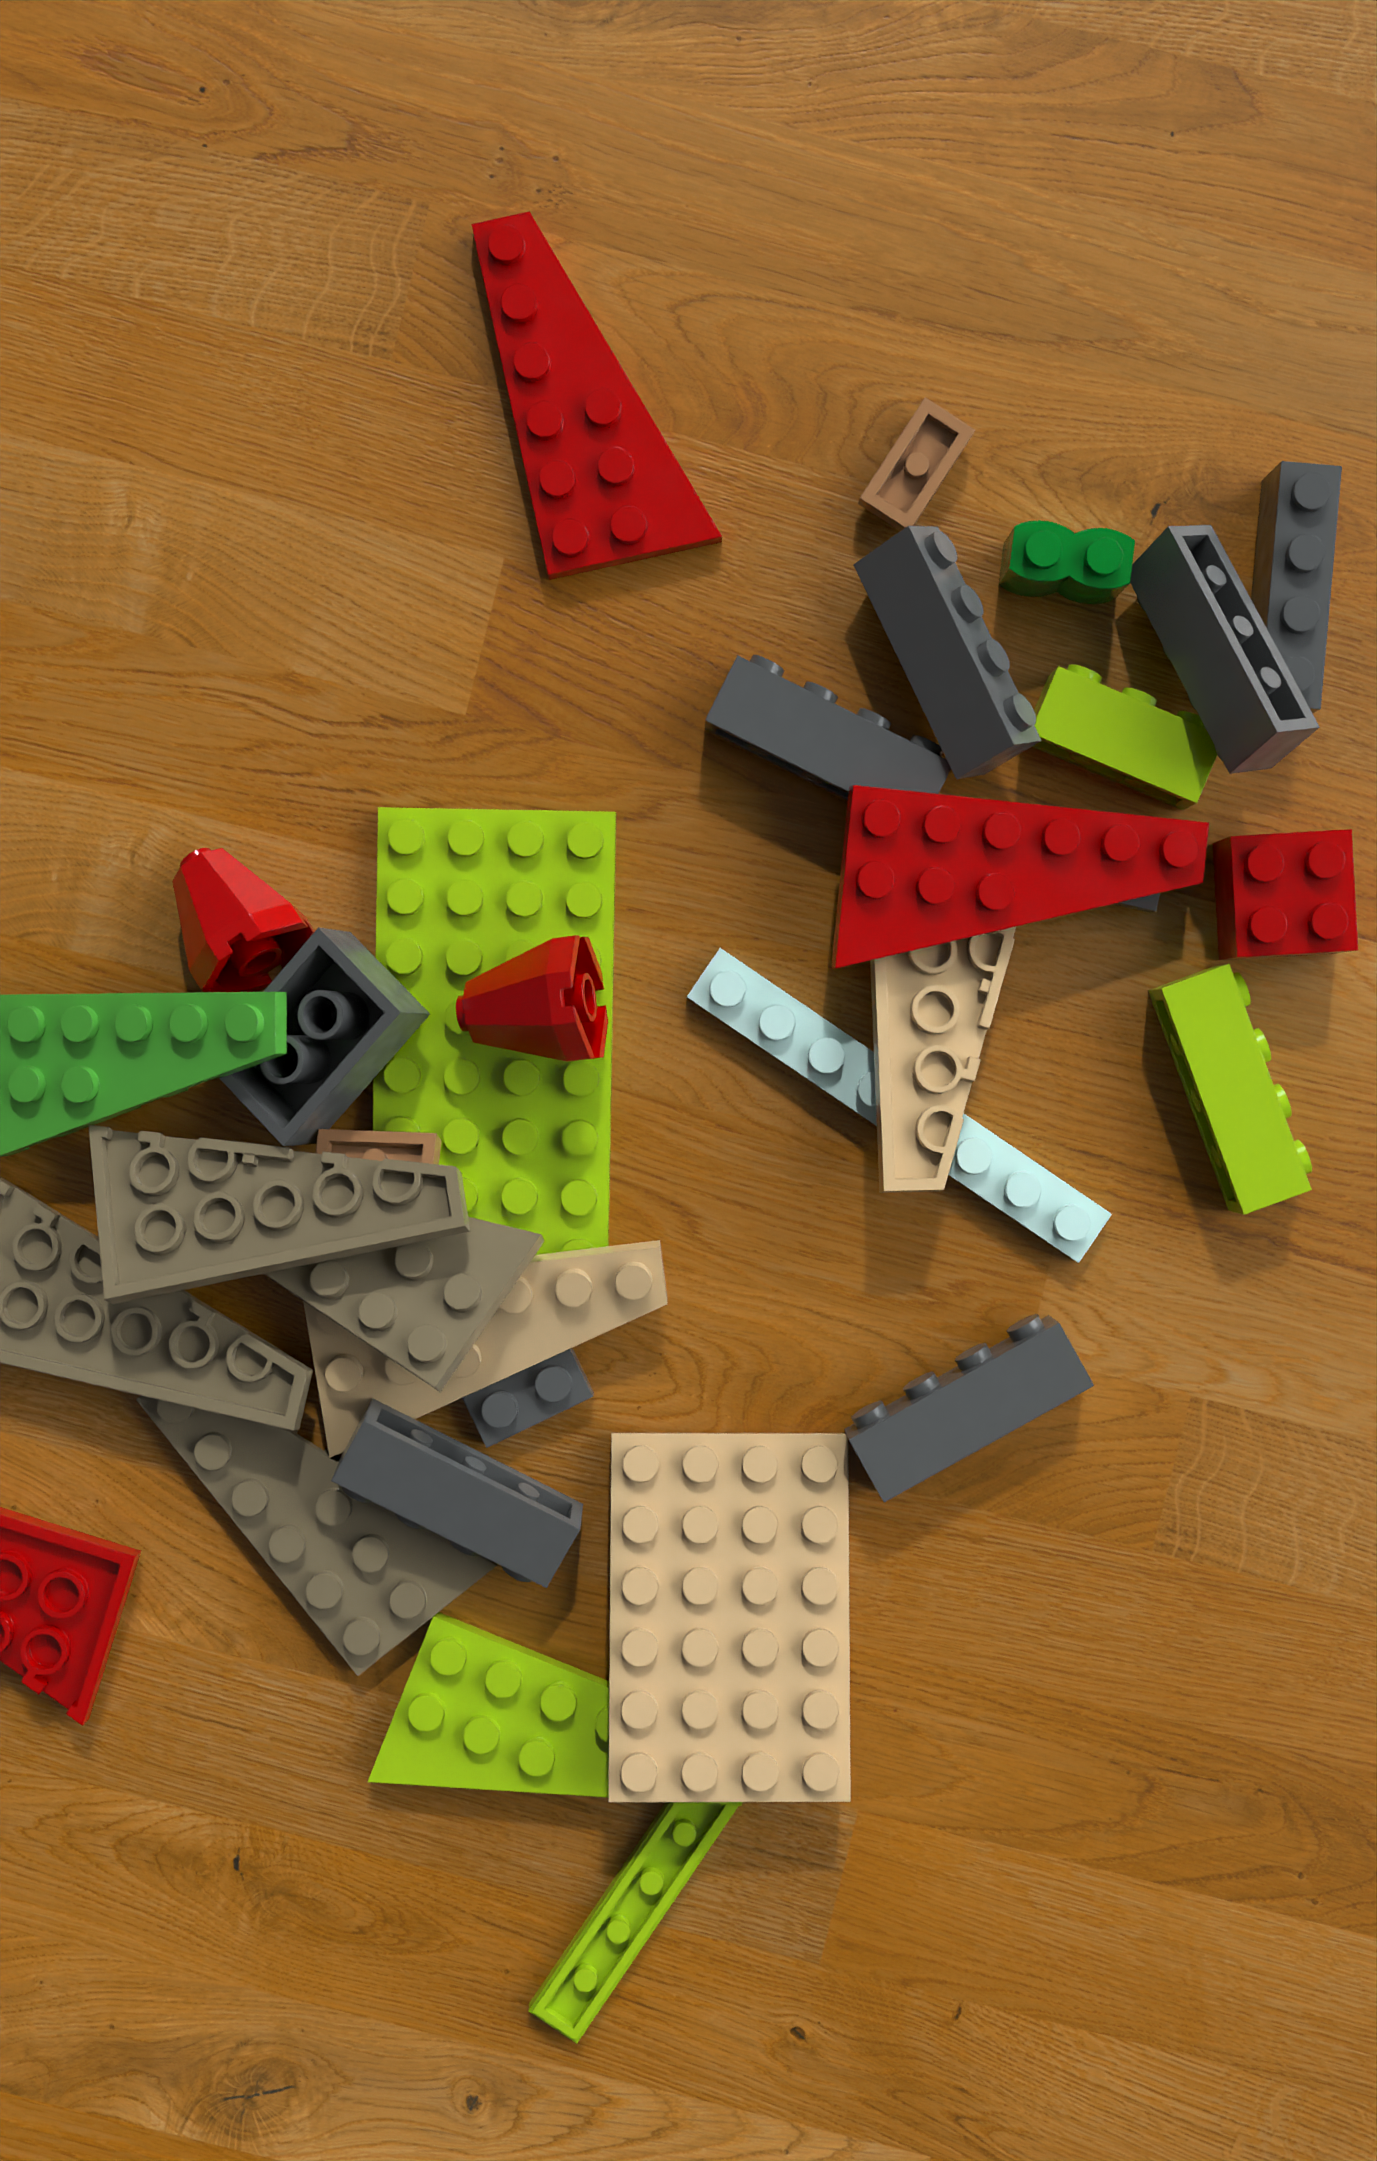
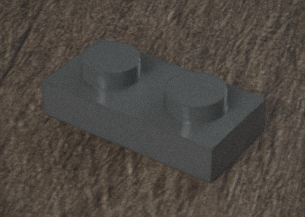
(528, 1397)

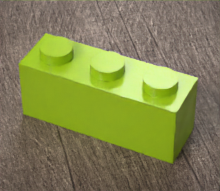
(1124, 736)

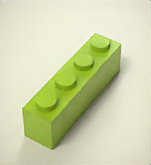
(1231, 1089)

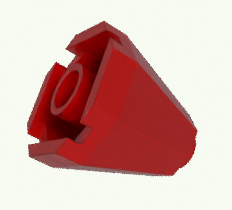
(233, 923)
(539, 1003)

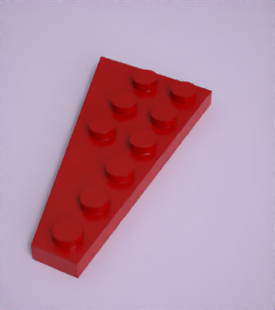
(588, 446)
(962, 867)
(60, 1607)

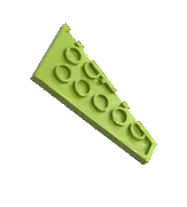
(497, 1719)

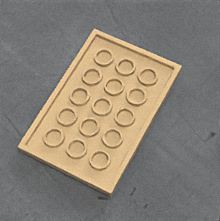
(729, 1618)

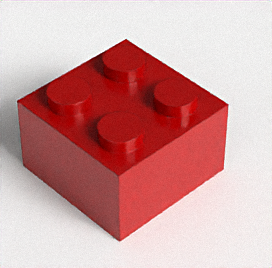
(1285, 894)

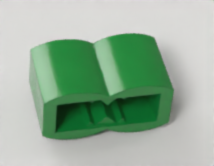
(1079, 566)

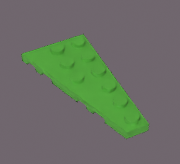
(106, 1054)

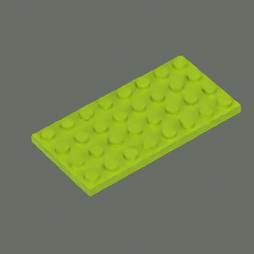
(450, 905)

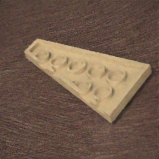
(927, 1047)
(550, 1309)

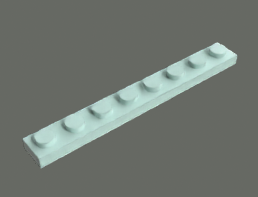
(848, 1074)

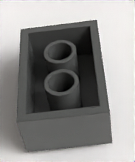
(341, 1032)

